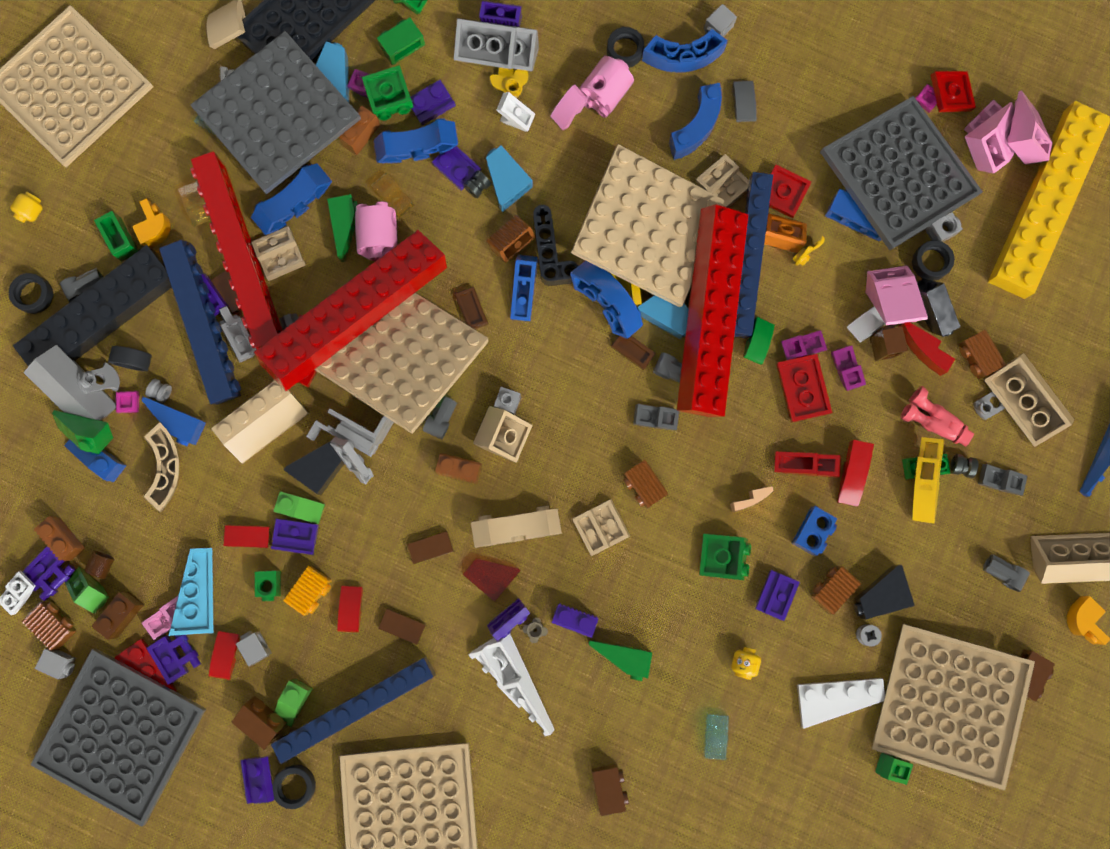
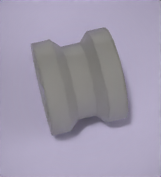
(158, 391)
(864, 633)

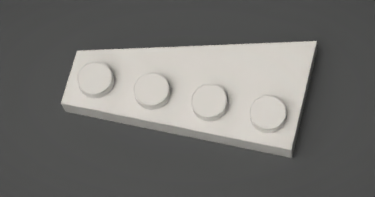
(833, 699)

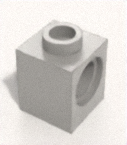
(721, 21)
(936, 231)
(508, 400)
(253, 647)
(56, 663)

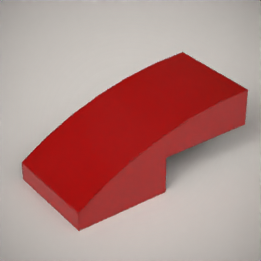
(246, 536)
(350, 609)
(223, 655)

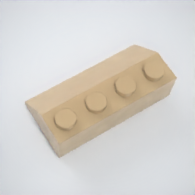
(1029, 400)
(259, 421)
(1071, 557)

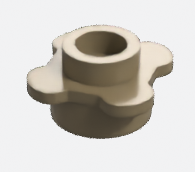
(534, 636)

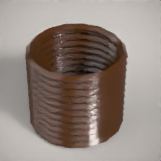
(99, 564)

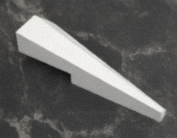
(507, 667)

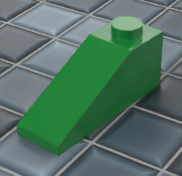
(342, 216)
(84, 432)
(630, 660)

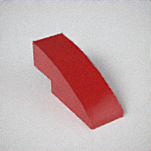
(926, 348)
(808, 464)
(855, 472)

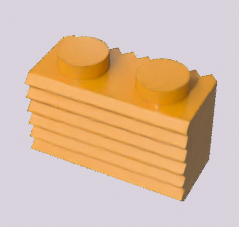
(308, 590)

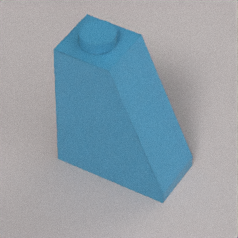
(334, 65)
(507, 177)
(665, 315)

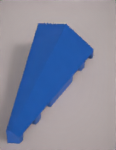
(1098, 467)

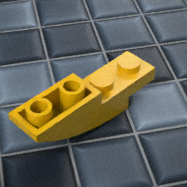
(927, 480)

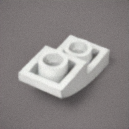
(866, 324)
(17, 593)

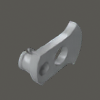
(87, 380)
(990, 410)

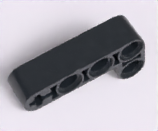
(549, 245)

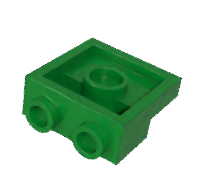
(388, 93)
(724, 557)

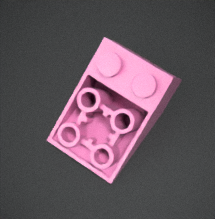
(1028, 133)
(989, 141)
(895, 295)

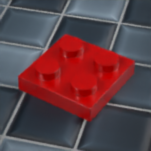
(953, 91)
(787, 191)

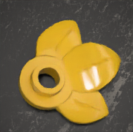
(509, 79)
(803, 257)

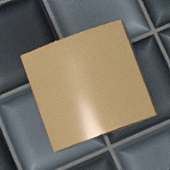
(225, 24)
(724, 181)
(278, 253)
(601, 527)

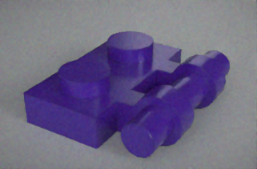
(42, 568)
(168, 659)

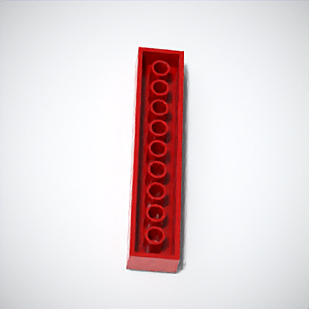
(237, 249)
(351, 310)
(712, 311)

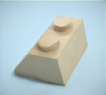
(502, 434)

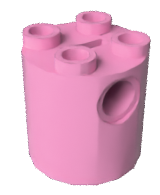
(606, 85)
(375, 230)

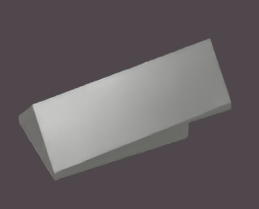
(496, 45)
(58, 380)

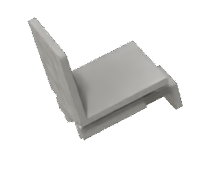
(360, 437)

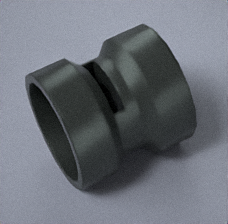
(477, 184)
(963, 465)

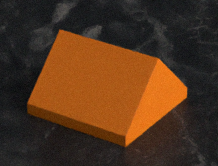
(785, 233)

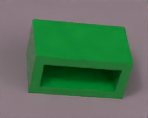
(401, 40)
(116, 236)

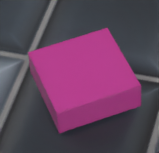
(927, 98)
(127, 402)

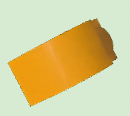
(155, 228)
(1082, 620)

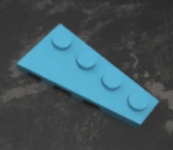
(195, 599)

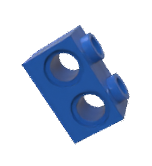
(810, 527)

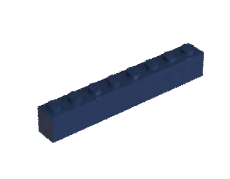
(757, 207)
(200, 322)
(353, 710)

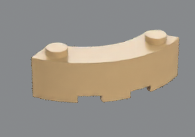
(167, 467)
(514, 528)

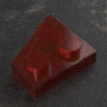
(491, 577)

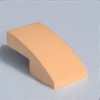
(755, 497)

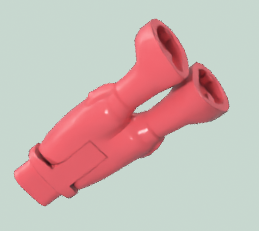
(940, 420)

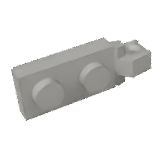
(236, 335)
(351, 459)

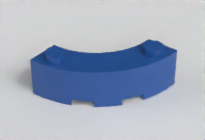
(684, 58)
(699, 129)
(417, 143)
(292, 200)
(617, 304)

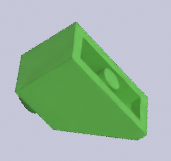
(299, 507)
(86, 591)
(292, 701)

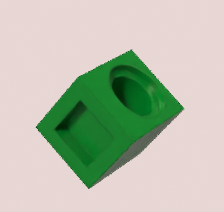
(261, 577)

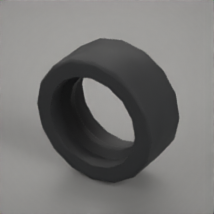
(626, 33)
(940, 247)
(17, 286)
(129, 358)
(310, 781)

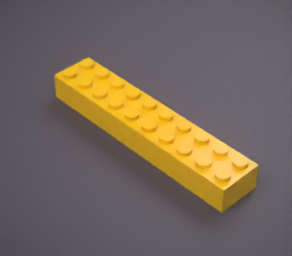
(1049, 200)

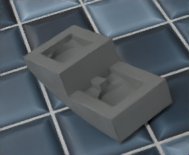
(744, 101)
(656, 417)
(1002, 480)

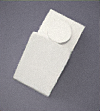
(514, 112)

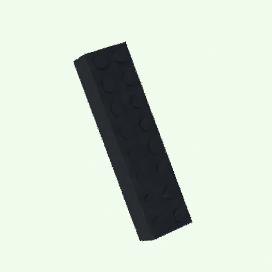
(100, 308)

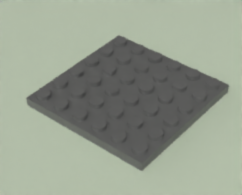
(275, 112)
(901, 172)
(118, 737)

